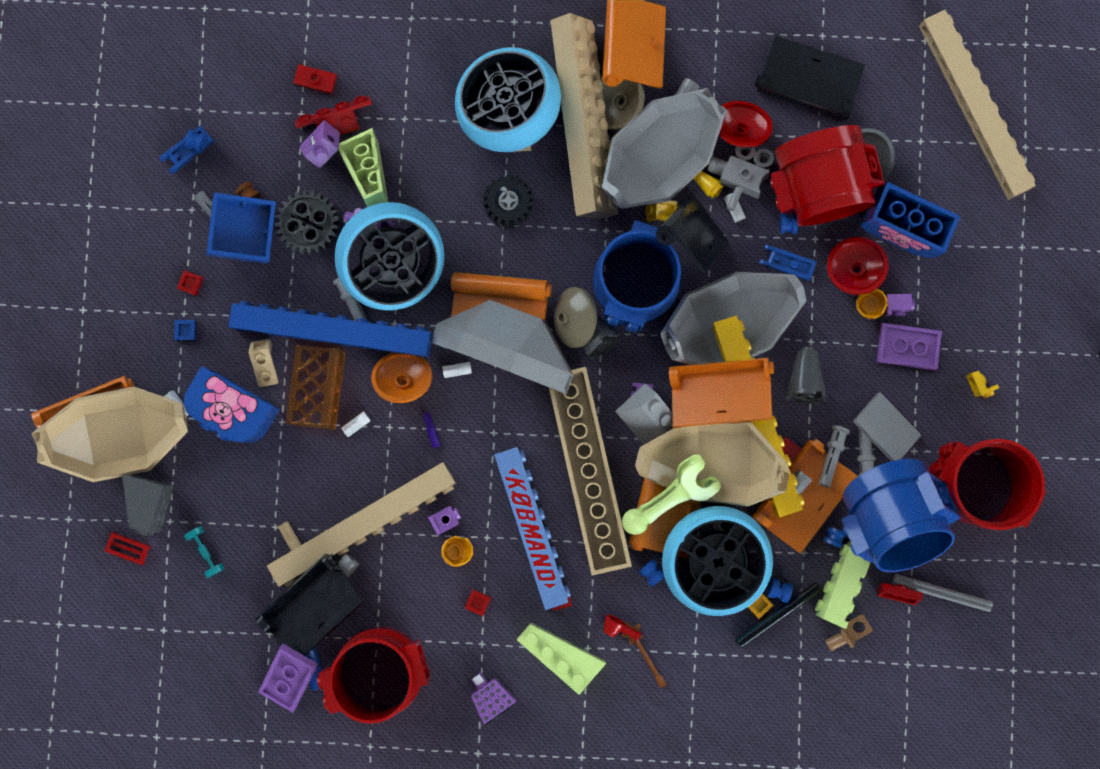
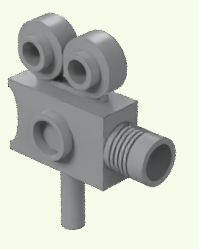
(741, 174)

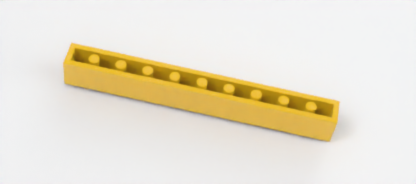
(733, 348)

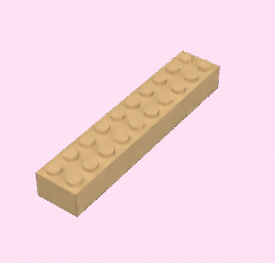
(583, 113)
(590, 476)

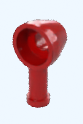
(614, 625)

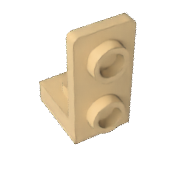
(262, 362)

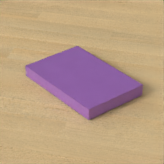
(909, 346)
(288, 678)

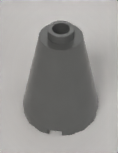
(603, 339)
(806, 378)

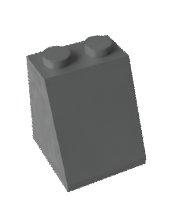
(146, 503)

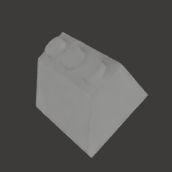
(646, 415)

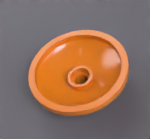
(401, 369)

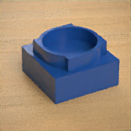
(240, 228)

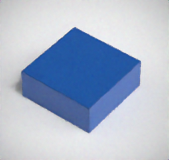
(185, 330)

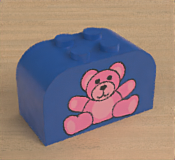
(910, 222)
(228, 408)

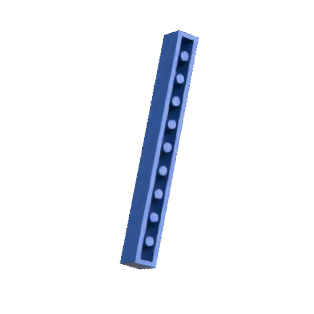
(330, 330)

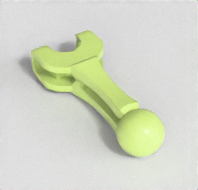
(680, 490)

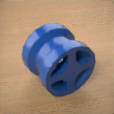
(195, 141)
(788, 224)
(834, 537)

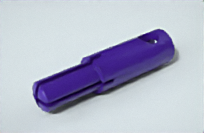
(431, 430)

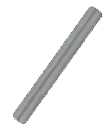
(943, 593)

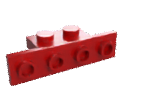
(340, 117)

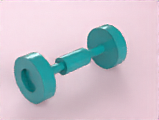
(193, 534)

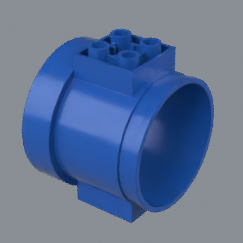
(628, 316)
(899, 515)

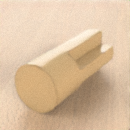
(289, 536)

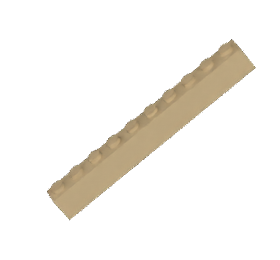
(977, 105)
(363, 523)

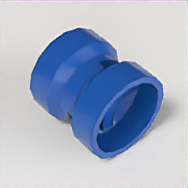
(651, 572)
(780, 590)

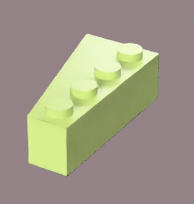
(364, 164)
(842, 587)
(566, 660)

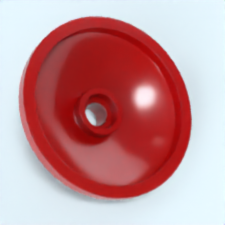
(745, 124)
(860, 254)

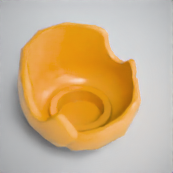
(872, 304)
(456, 551)

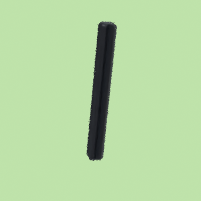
(778, 615)

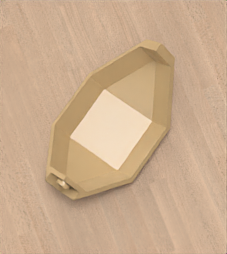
(111, 434)
(732, 453)

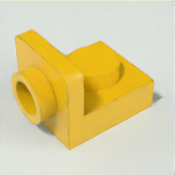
(660, 211)
(978, 385)

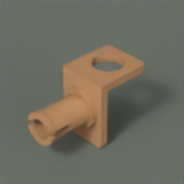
(849, 635)

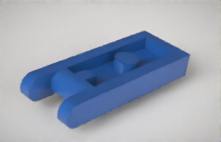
(180, 155)
(789, 263)

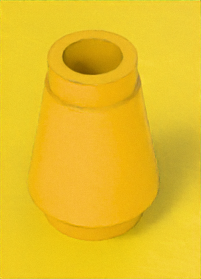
(708, 184)

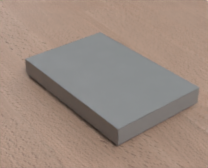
(886, 427)

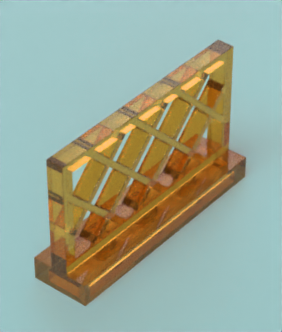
(332, 387)

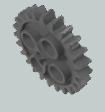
(315, 206)

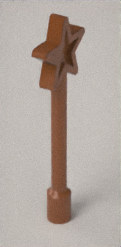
(659, 678)

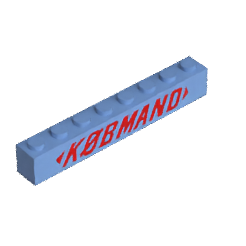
(531, 528)

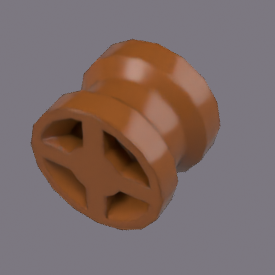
(247, 190)

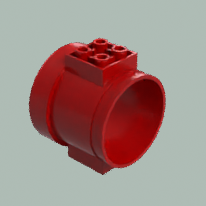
(826, 175)
(1025, 477)
(338, 699)

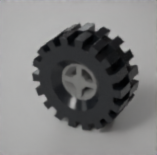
(507, 191)

